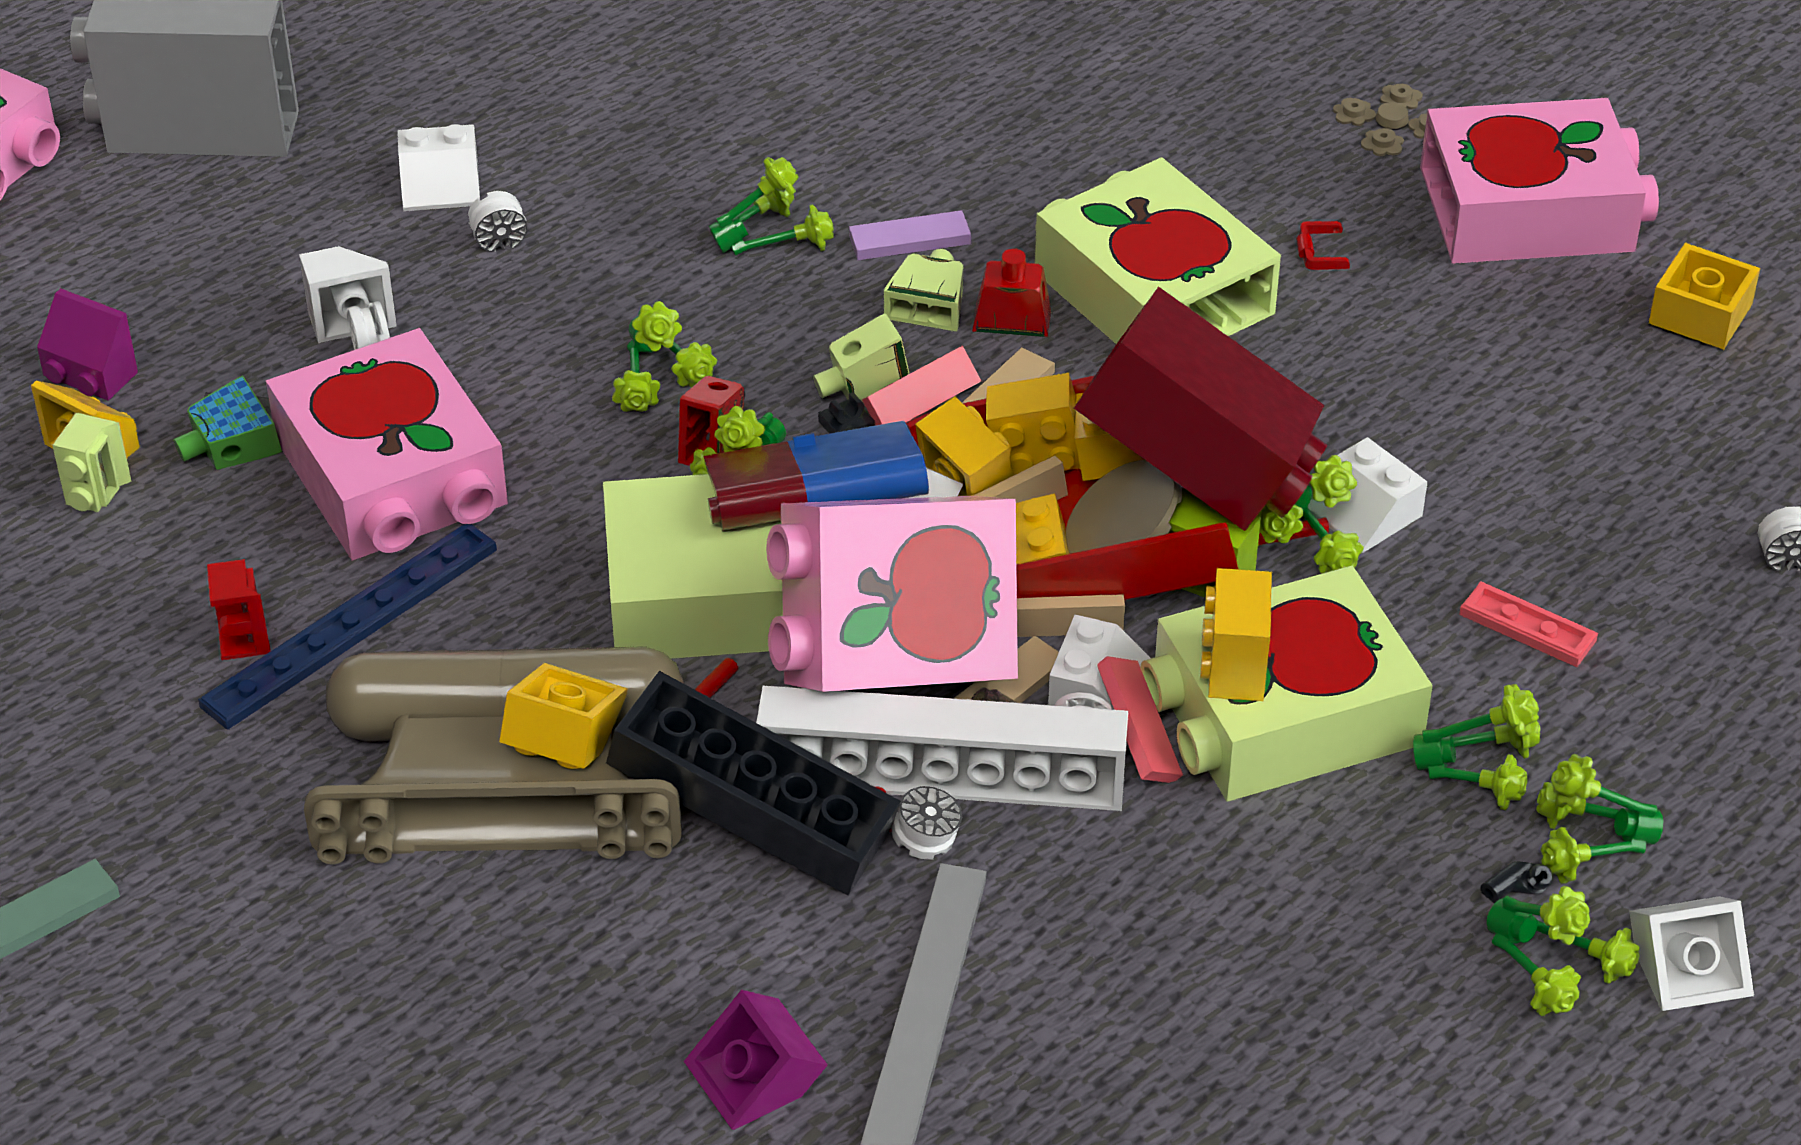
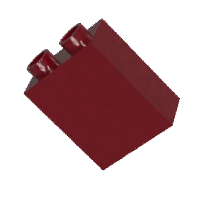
(1206, 412)

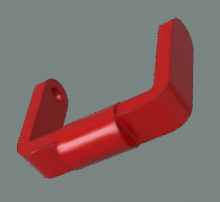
(1306, 248)

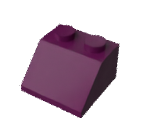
(86, 346)
(754, 1059)

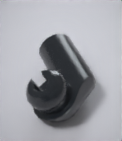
(1519, 878)

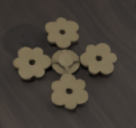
(1391, 115)

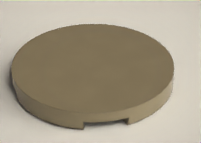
(1123, 507)

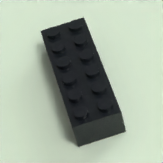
(754, 782)

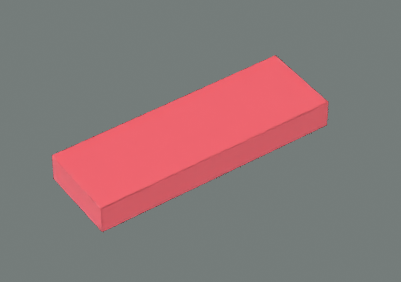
(923, 388)
(1528, 624)
(1145, 729)

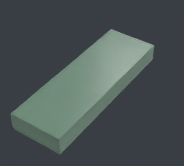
(54, 906)

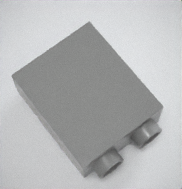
(188, 76)

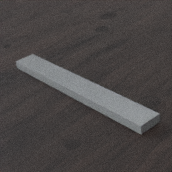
(925, 1007)

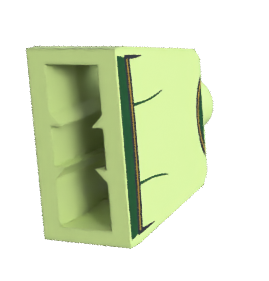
(926, 291)
(864, 360)

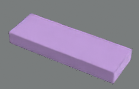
(909, 235)

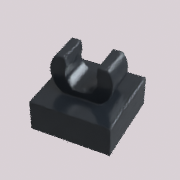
(845, 415)

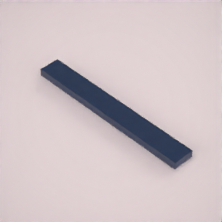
(346, 626)

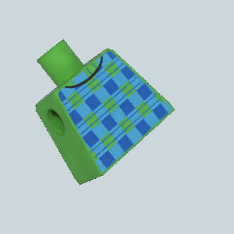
(229, 428)

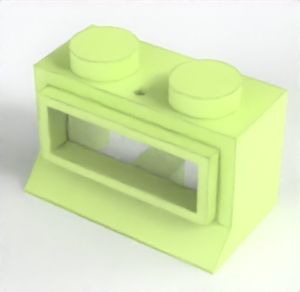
(91, 461)

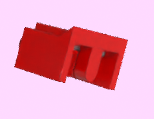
(237, 610)

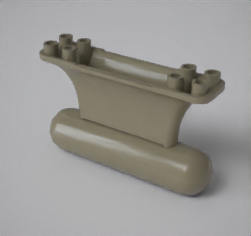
(462, 789)

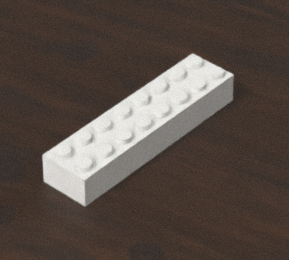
(959, 744)

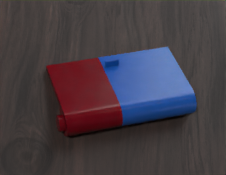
(811, 468)

